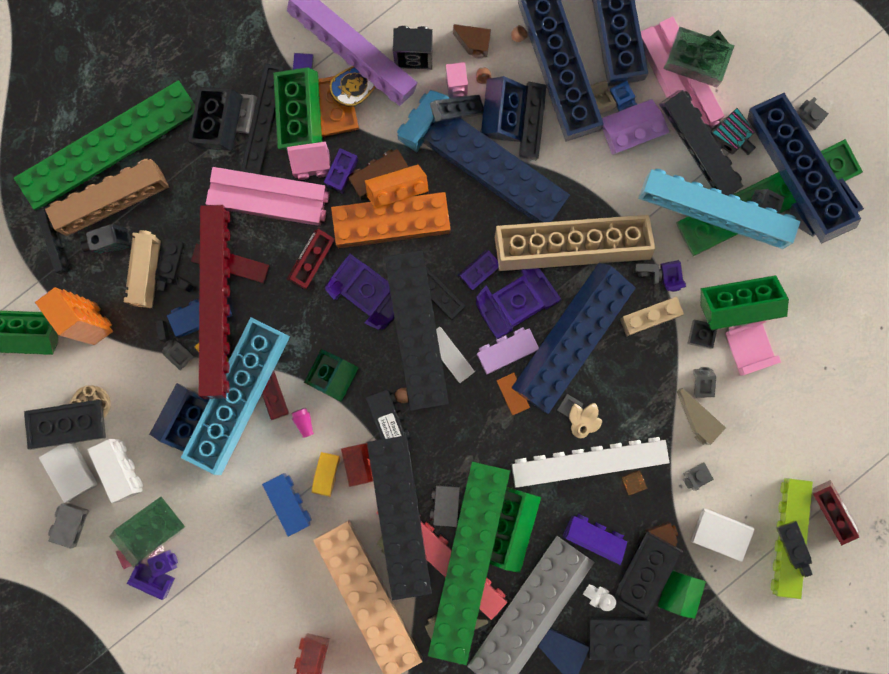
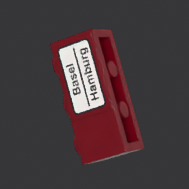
(310, 258)
(836, 512)

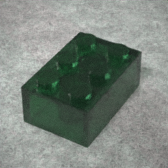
(698, 57)
(147, 531)

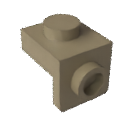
(603, 97)

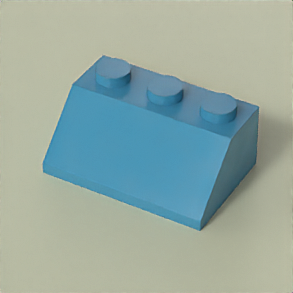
(419, 121)

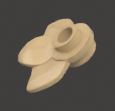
(585, 418)

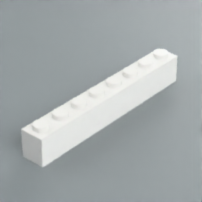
(589, 463)

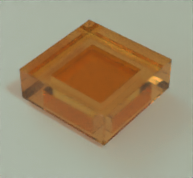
(634, 482)

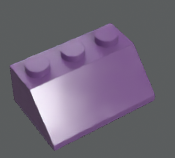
(634, 126)

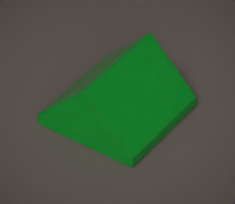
(682, 594)

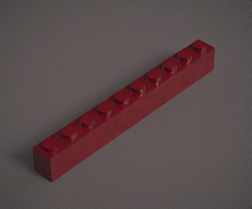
(213, 302)

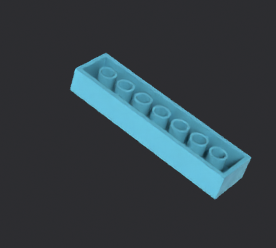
(719, 209)
(227, 417)

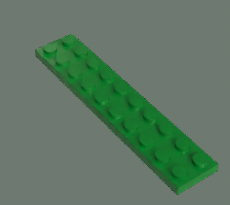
(106, 145)
(703, 236)
(469, 563)

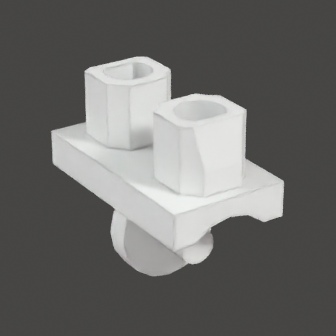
(600, 598)

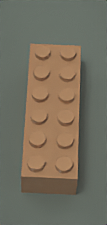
(106, 197)

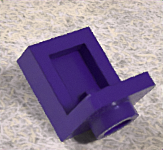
(672, 276)
(162, 563)

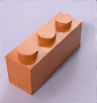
(396, 186)

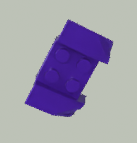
(364, 289)
(516, 301)

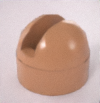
(519, 34)
(483, 80)
(402, 395)

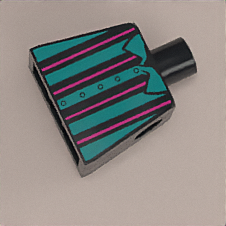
(734, 133)
(106, 239)

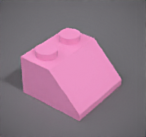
(309, 160)

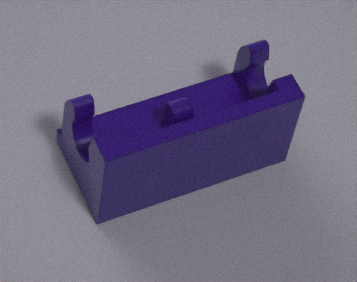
(340, 170)
(479, 269)
(145, 581)

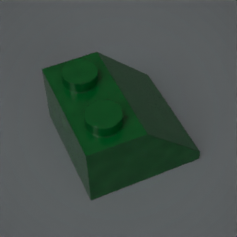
(331, 375)

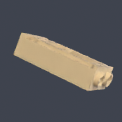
(142, 269)

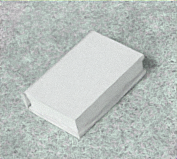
(68, 471)
(722, 534)

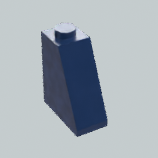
(564, 651)

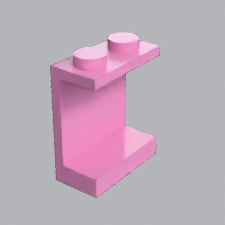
(751, 347)

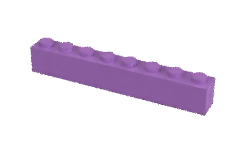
(353, 48)

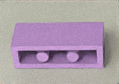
(507, 350)

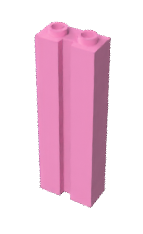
(656, 45)
(268, 196)

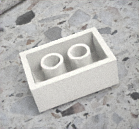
(115, 470)

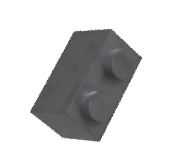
(446, 505)
(67, 525)

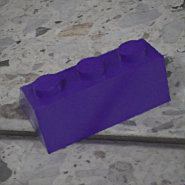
(595, 538)

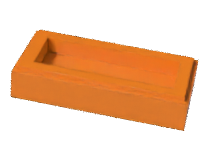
(514, 400)

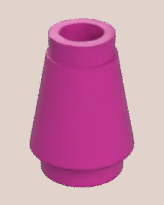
(303, 422)

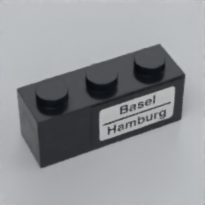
(385, 415)

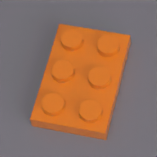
(334, 117)

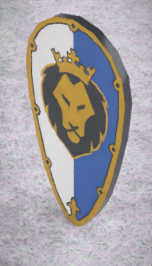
(350, 87)

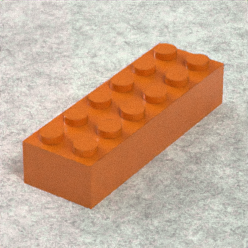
(396, 221)
(74, 316)

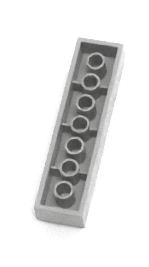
(532, 610)

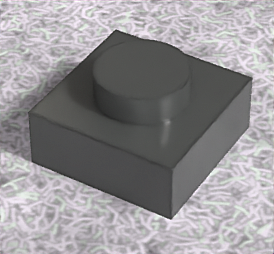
(566, 405)

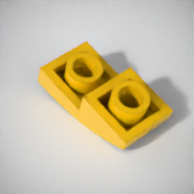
(325, 474)

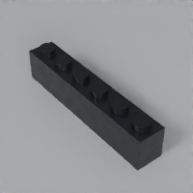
(700, 143)

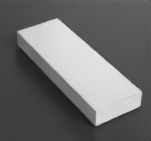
(453, 358)

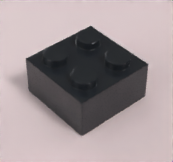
(702, 335)

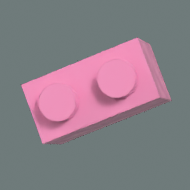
(456, 80)

